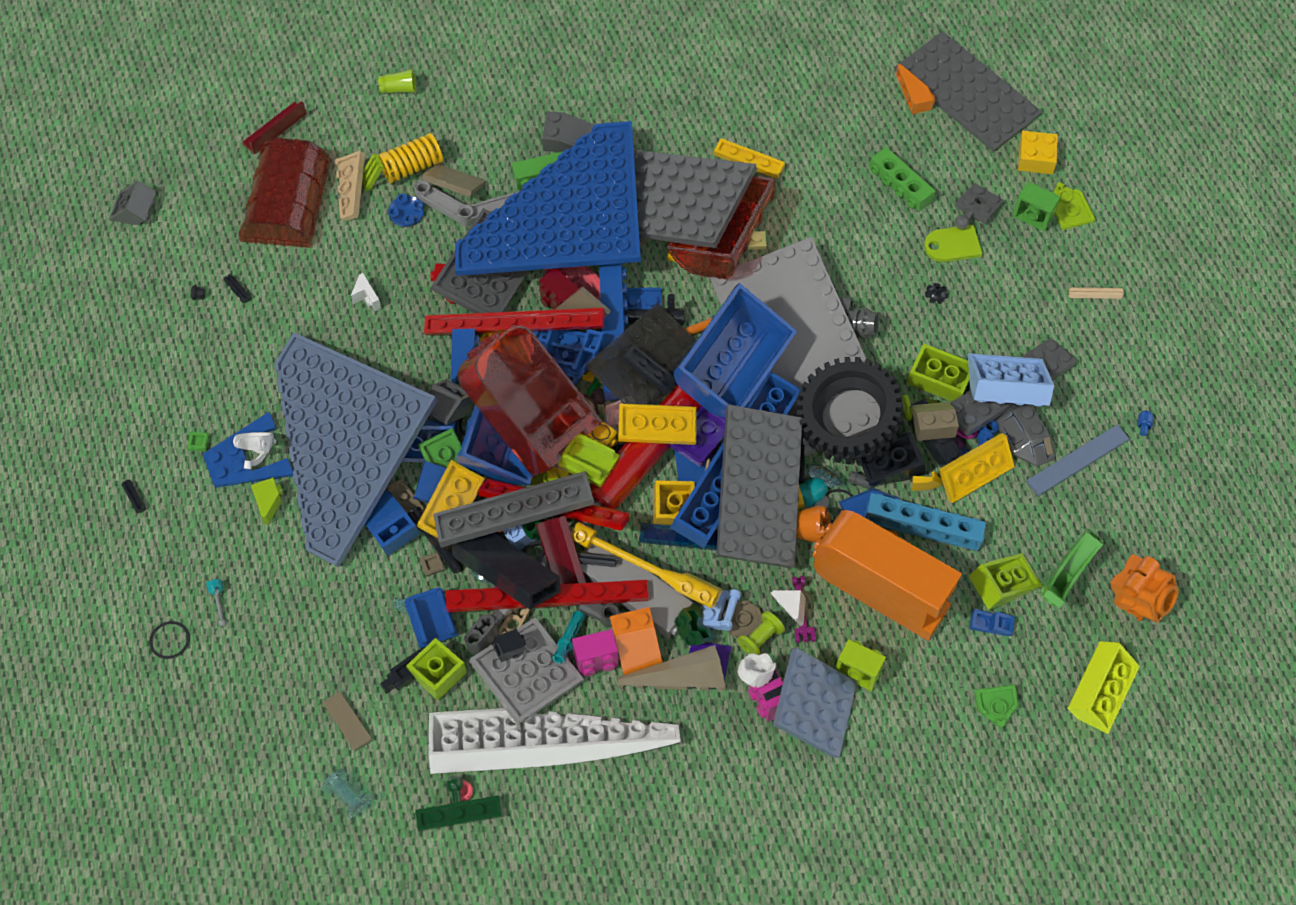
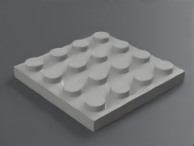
(529, 680)

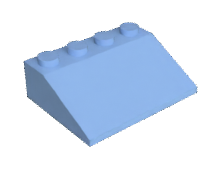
(1009, 380)

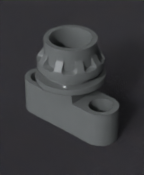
(863, 320)

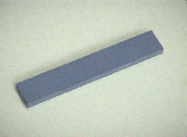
(1077, 460)

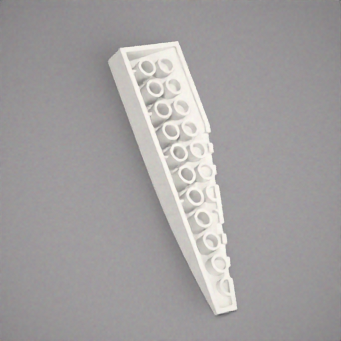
(494, 741)

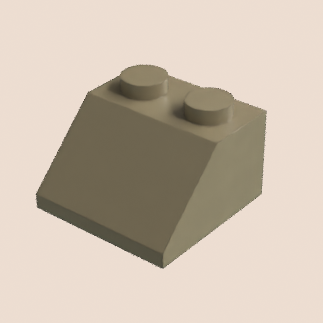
(934, 421)

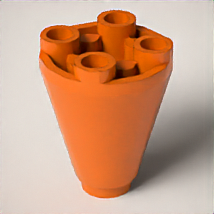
(812, 523)

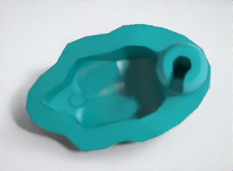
(813, 491)

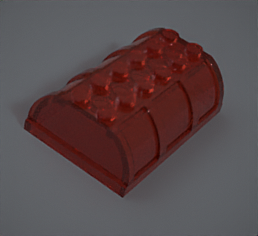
(285, 193)
(724, 259)

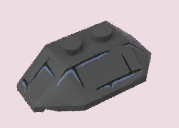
(1026, 435)

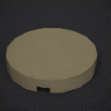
(745, 623)

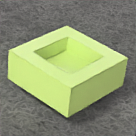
(757, 241)

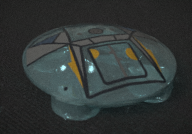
(828, 475)

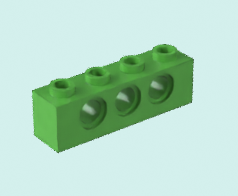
(902, 179)

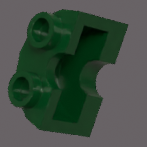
(691, 628)

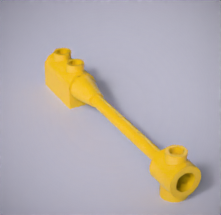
(685, 584)

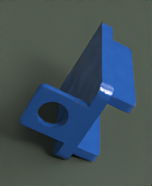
(429, 617)

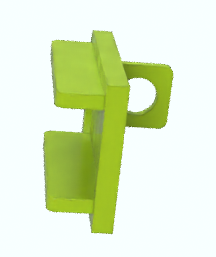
(589, 456)

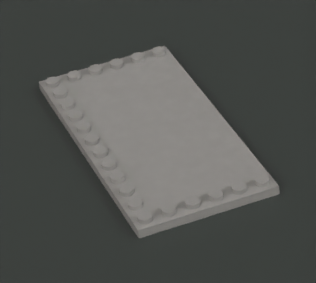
(802, 294)

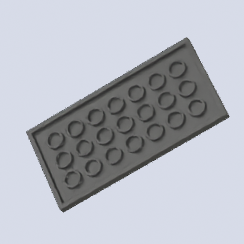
(971, 91)
(759, 487)

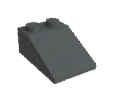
(562, 131)

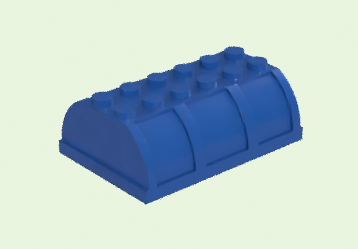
(733, 353)
(489, 454)

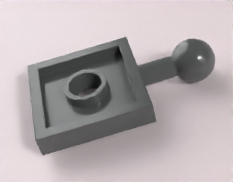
(983, 212)

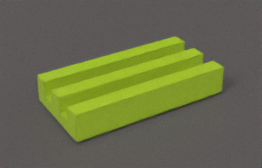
(371, 172)

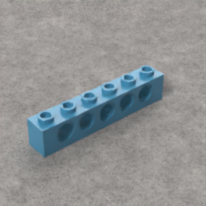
(933, 529)

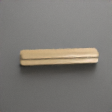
(1091, 292)

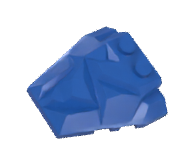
(572, 349)

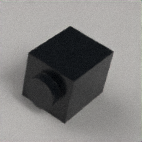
(509, 645)

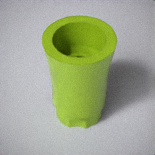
(398, 82)

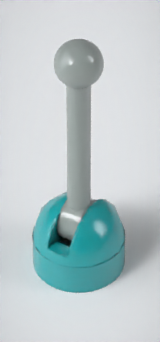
(215, 587)

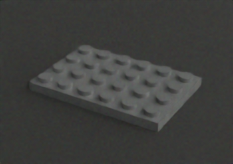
(479, 291)

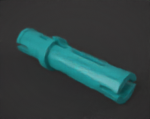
(565, 643)

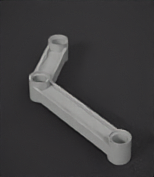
(452, 208)

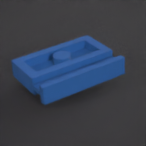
(643, 297)

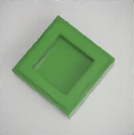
(198, 441)

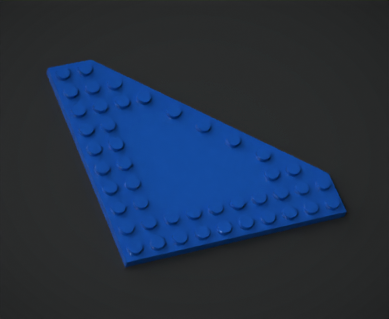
(567, 216)

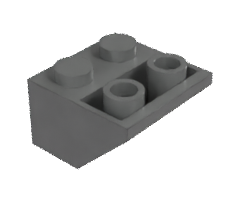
(452, 402)

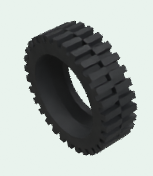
(850, 377)

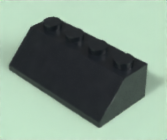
(944, 449)

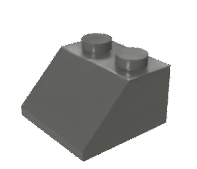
(133, 204)

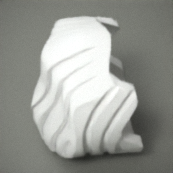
(756, 669)

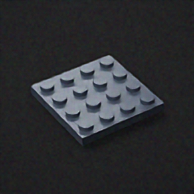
(815, 703)

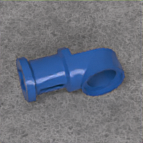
(984, 433)

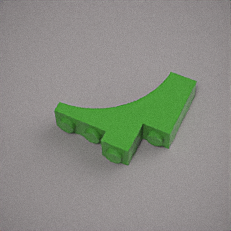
(1070, 567)

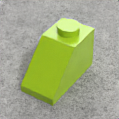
(268, 498)

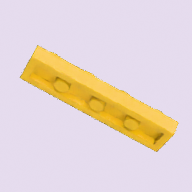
(734, 152)

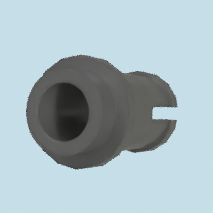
(858, 479)

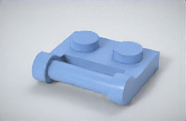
(713, 616)

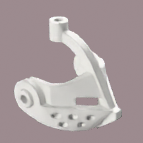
(257, 441)

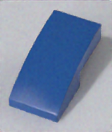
(994, 623)

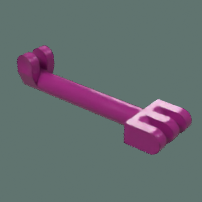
(804, 630)

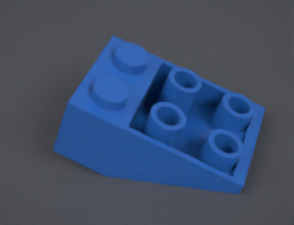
(390, 524)

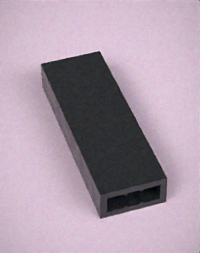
(508, 569)

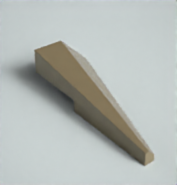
(690, 670)

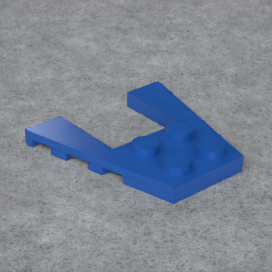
(227, 462)

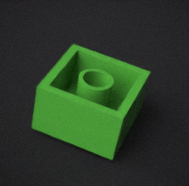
(1036, 206)

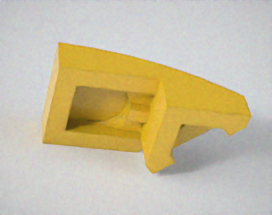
(926, 483)

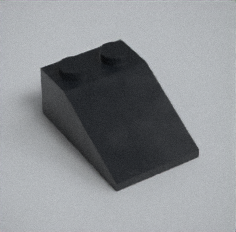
(896, 464)

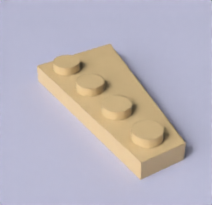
(350, 179)

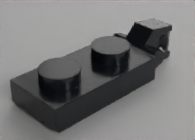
(399, 675)

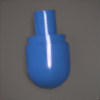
(1145, 419)

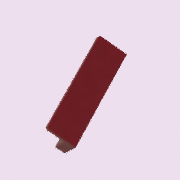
(275, 126)
(560, 550)

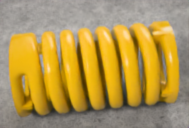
(411, 163)

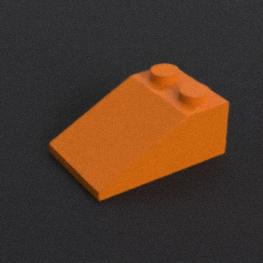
(636, 640)

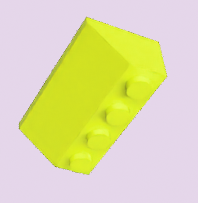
(1104, 686)

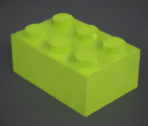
(940, 373)

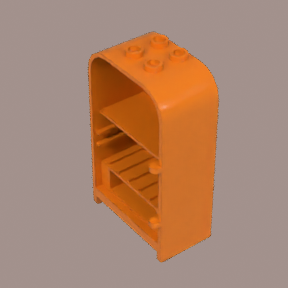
(885, 572)

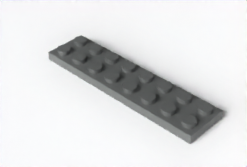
(974, 414)
(513, 509)

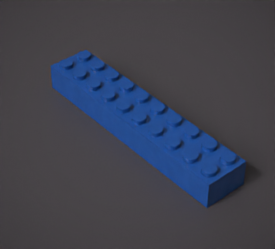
(700, 512)

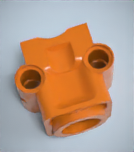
(1145, 589)

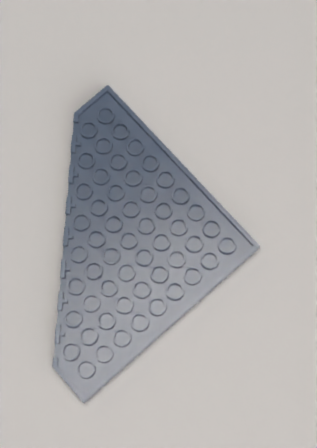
(344, 437)

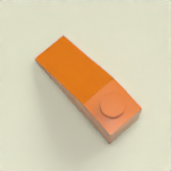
(915, 91)

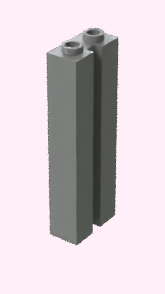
(663, 599)

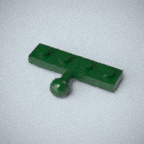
(458, 812)

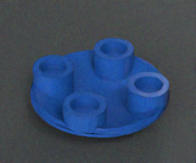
(406, 210)

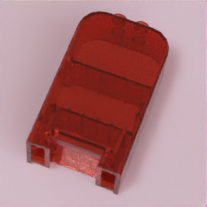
(526, 397)

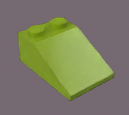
(1004, 580)

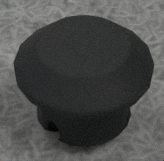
(197, 292)
(598, 395)

